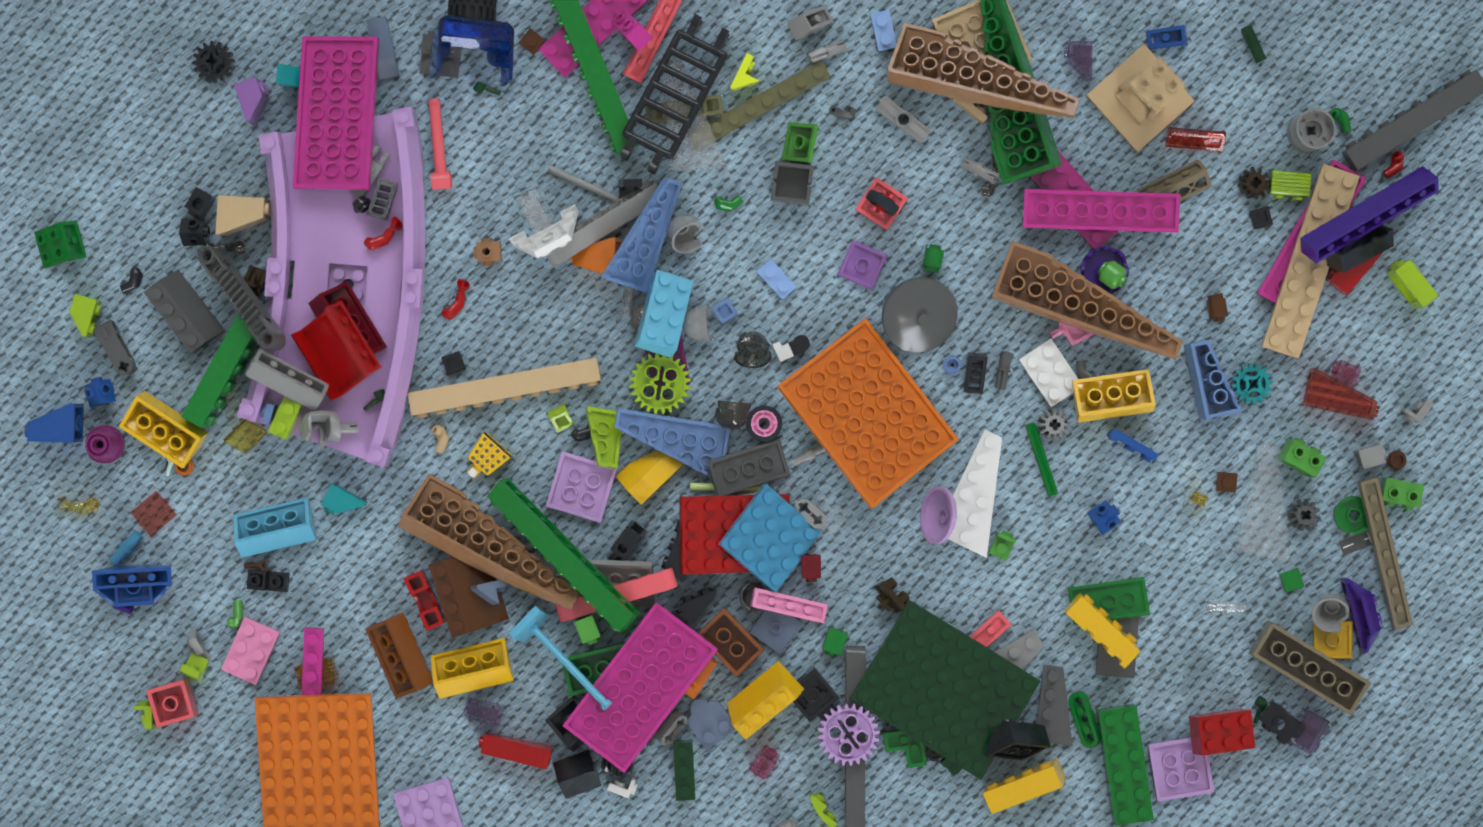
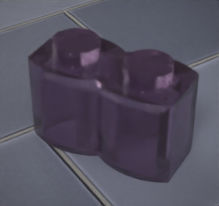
(1316, 727)

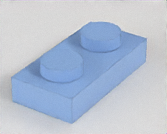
(883, 30)
(776, 279)

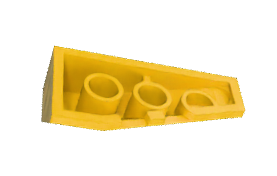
(647, 474)

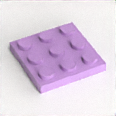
(580, 487)
(1178, 770)
(428, 805)

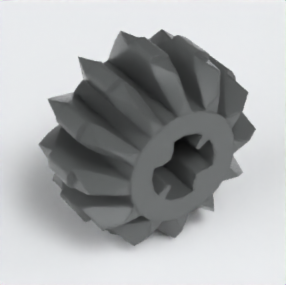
(1302, 522)

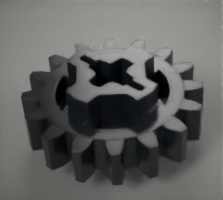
(205, 62)

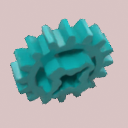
(1245, 378)

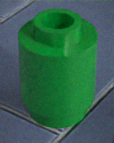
(933, 258)

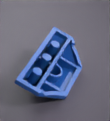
(132, 584)

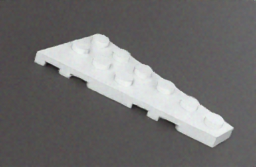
(976, 495)

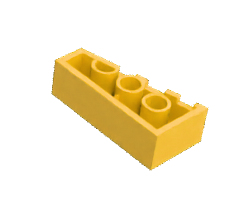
(1103, 629)

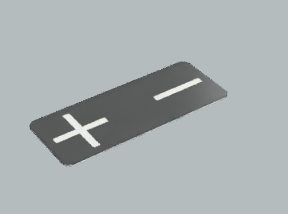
(1355, 542)

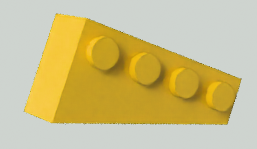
(1024, 786)

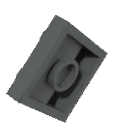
(449, 66)

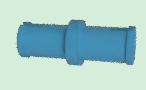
(126, 548)

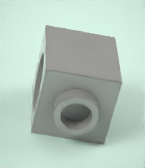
(1370, 456)

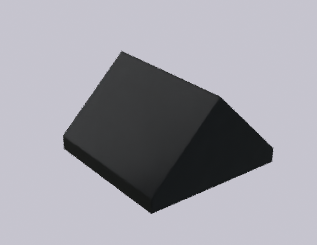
(576, 774)

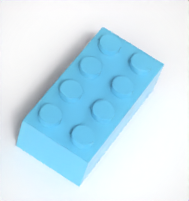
(663, 313)

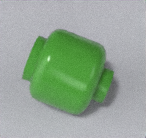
(1112, 274)

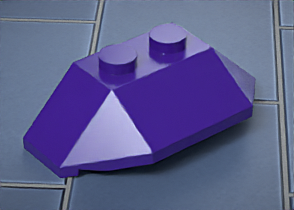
(1362, 613)

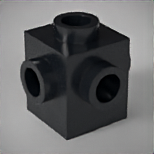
(194, 232)

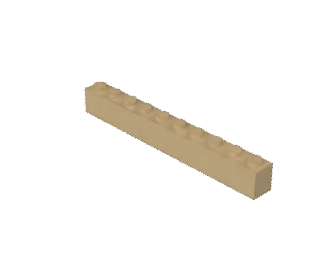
(504, 386)

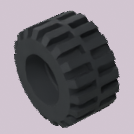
(473, 9)

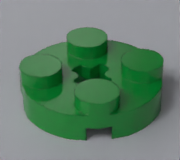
(1342, 513)

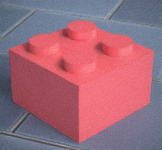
(172, 702)

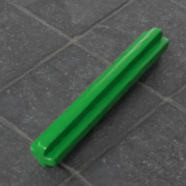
(1041, 459)

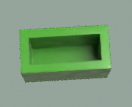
(588, 629)

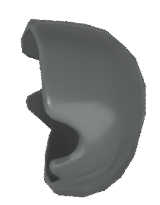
(746, 595)

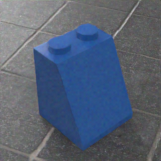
(57, 426)

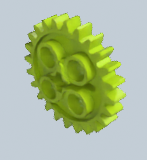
(678, 385)

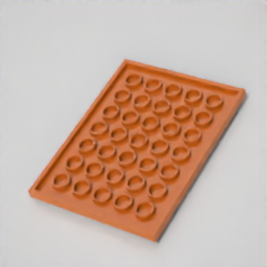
(867, 413)
(317, 760)

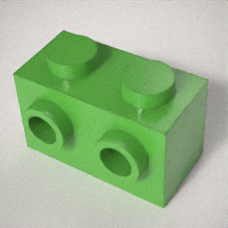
(1301, 458)
(1401, 492)

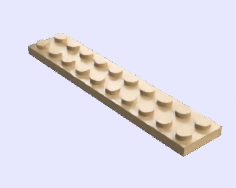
(1303, 277)

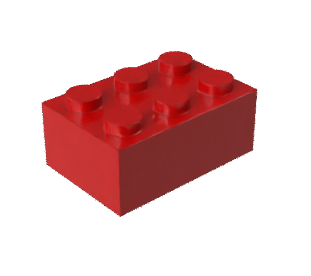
(1221, 731)

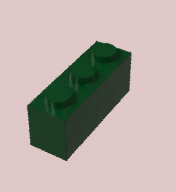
(684, 770)

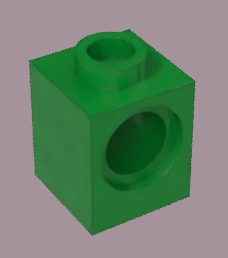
(834, 641)

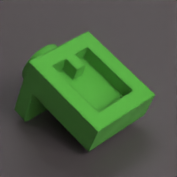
(1002, 545)

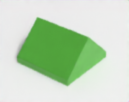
(799, 143)

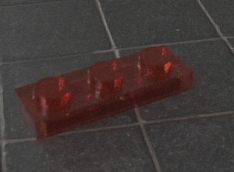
(1195, 139)

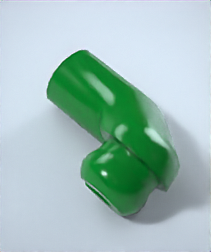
(1342, 118)
(727, 205)

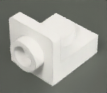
(619, 787)

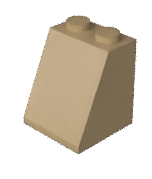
(240, 213)

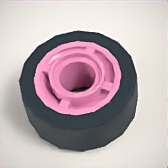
(753, 423)

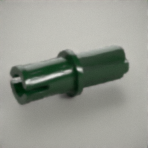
(1253, 44)

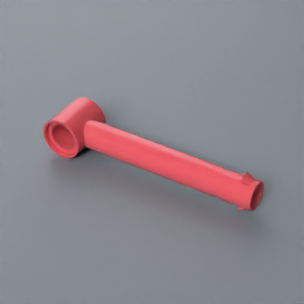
(441, 178)

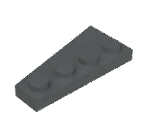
(1053, 706)

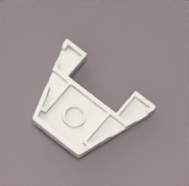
(550, 238)

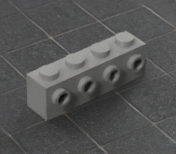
(286, 379)

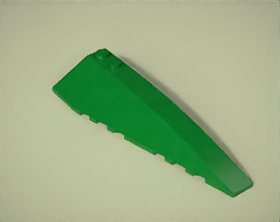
(1020, 139)

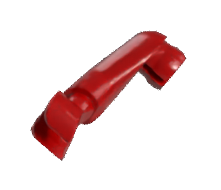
(383, 240)
(459, 302)

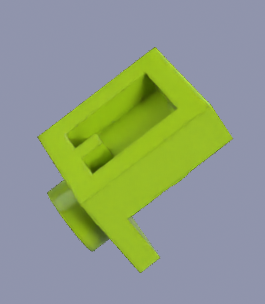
(147, 717)

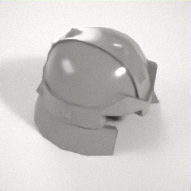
(682, 234)
(696, 323)
(1329, 612)

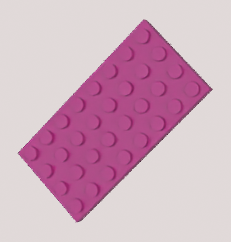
(336, 113)
(643, 686)

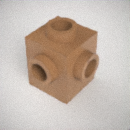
(495, 252)

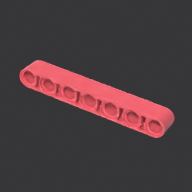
(631, 590)

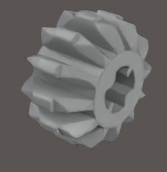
(1058, 419)

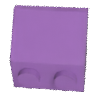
(252, 98)

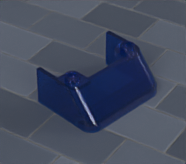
(477, 34)

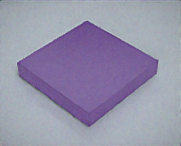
(862, 264)

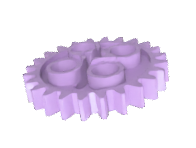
(862, 724)

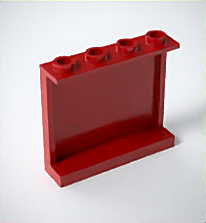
(336, 350)

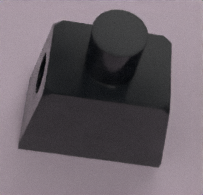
(630, 538)

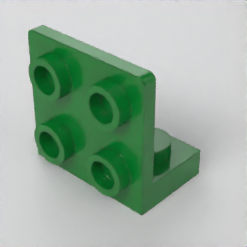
(60, 243)

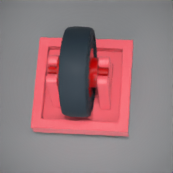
(881, 203)

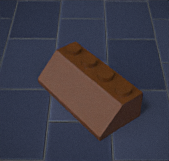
(399, 655)

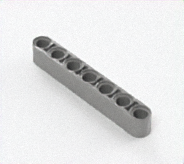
(604, 222)

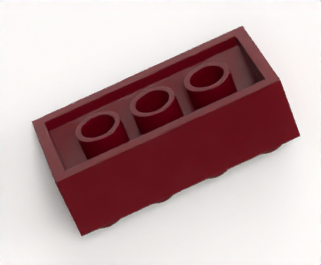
(355, 309)

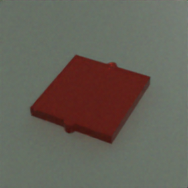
(153, 513)

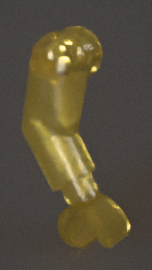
(81, 508)

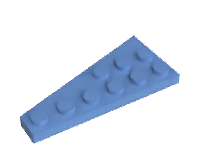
(640, 250)
(678, 438)

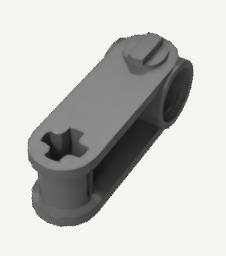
(115, 347)

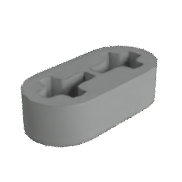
(814, 510)
(671, 728)

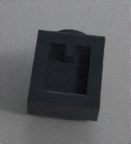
(628, 185)

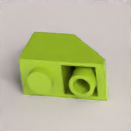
(84, 313)

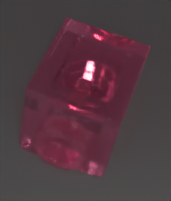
(1346, 372)
(764, 762)

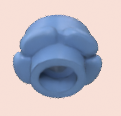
(947, 364)

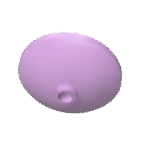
(938, 515)

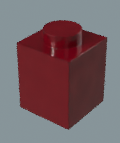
(811, 567)

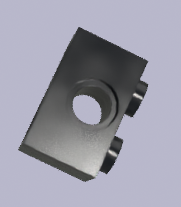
(1292, 729)

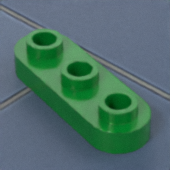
(1084, 727)

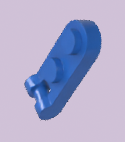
(1132, 445)

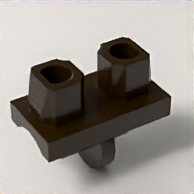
(255, 279)
(888, 598)

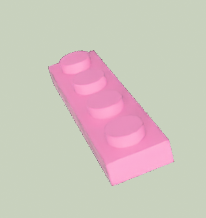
(788, 605)

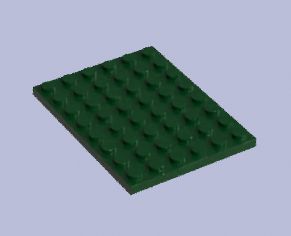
(943, 688)

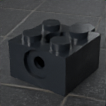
(816, 697)

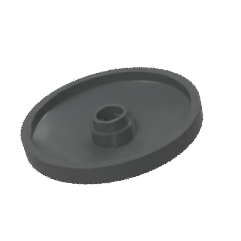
(919, 314)

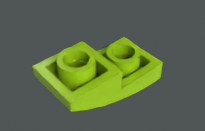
(819, 805)

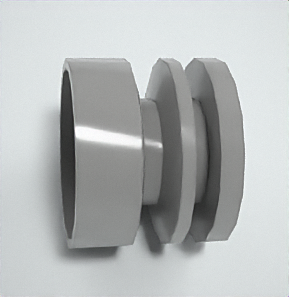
(1321, 133)

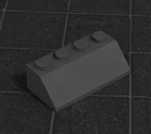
(184, 311)

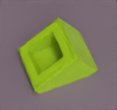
(560, 418)

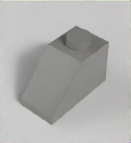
(810, 22)

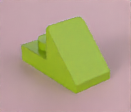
(195, 667)

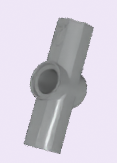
(893, 111)

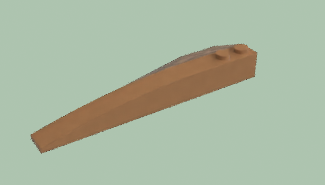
(946, 67)
(1054, 291)
(459, 528)

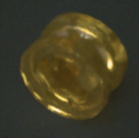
(1199, 498)

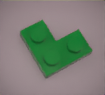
(914, 750)

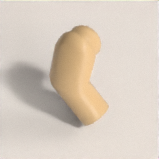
(442, 437)

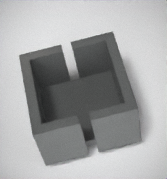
(792, 183)

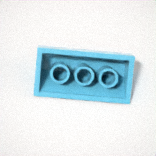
(274, 527)

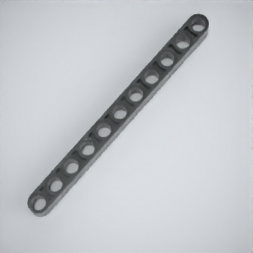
(856, 773)

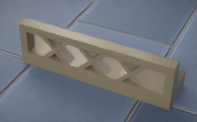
(1182, 177)

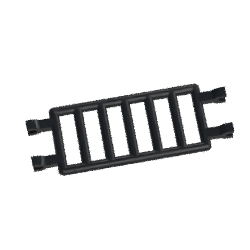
(695, 104)

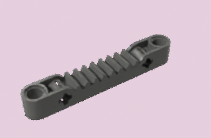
(244, 299)

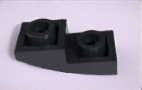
(268, 580)

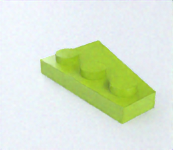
(604, 436)

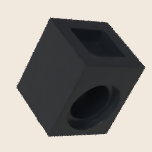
(207, 199)

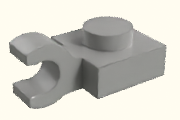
(195, 643)

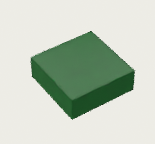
(1291, 580)

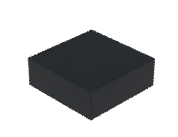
(1260, 217)
(453, 363)

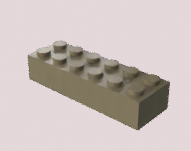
(1309, 667)

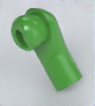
(237, 614)

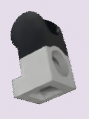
(797, 346)

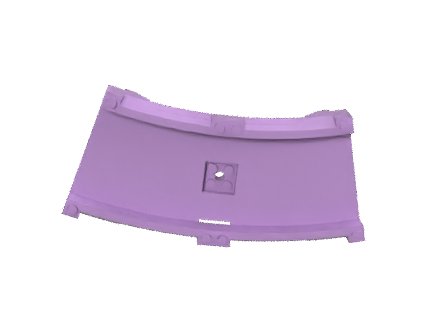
(328, 249)

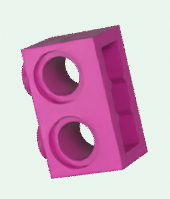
(631, 30)

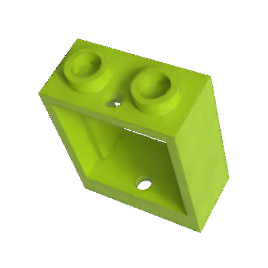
(1411, 283)

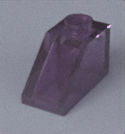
(1080, 58)
(484, 711)

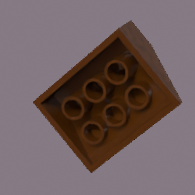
(461, 606)

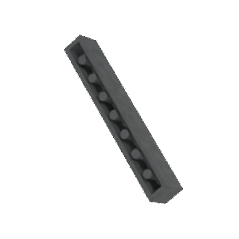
(1415, 120)

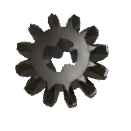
(1250, 176)

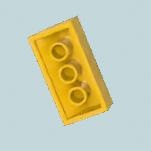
(1113, 396)
(163, 429)
(471, 668)
(763, 699)

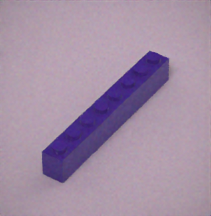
(1369, 214)

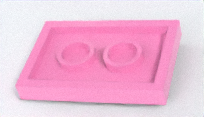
(250, 650)

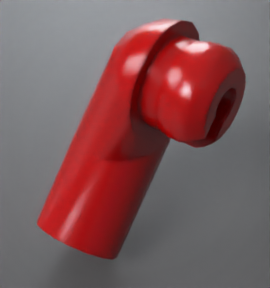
(1397, 163)

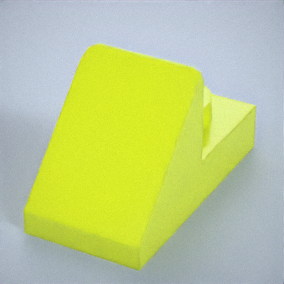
(742, 79)

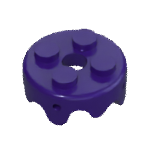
(1095, 258)

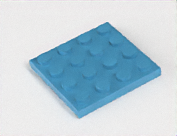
(769, 538)

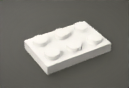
(1049, 372)

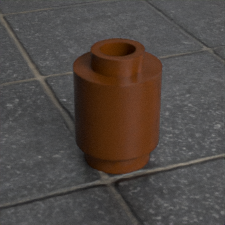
(1217, 307)

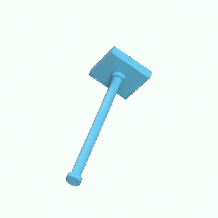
(530, 625)

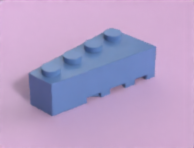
(1209, 382)

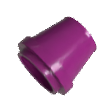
(112, 444)

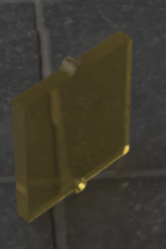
(245, 436)

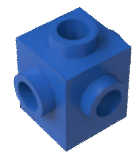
(99, 392)
(1104, 517)

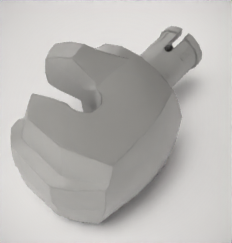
(327, 424)

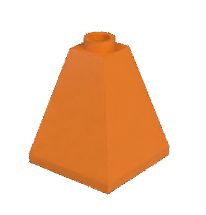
(597, 255)

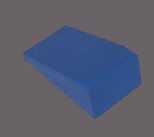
(1167, 37)

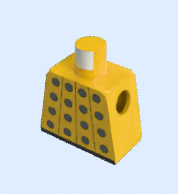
(487, 456)

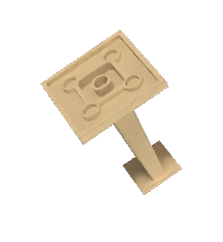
(1141, 97)

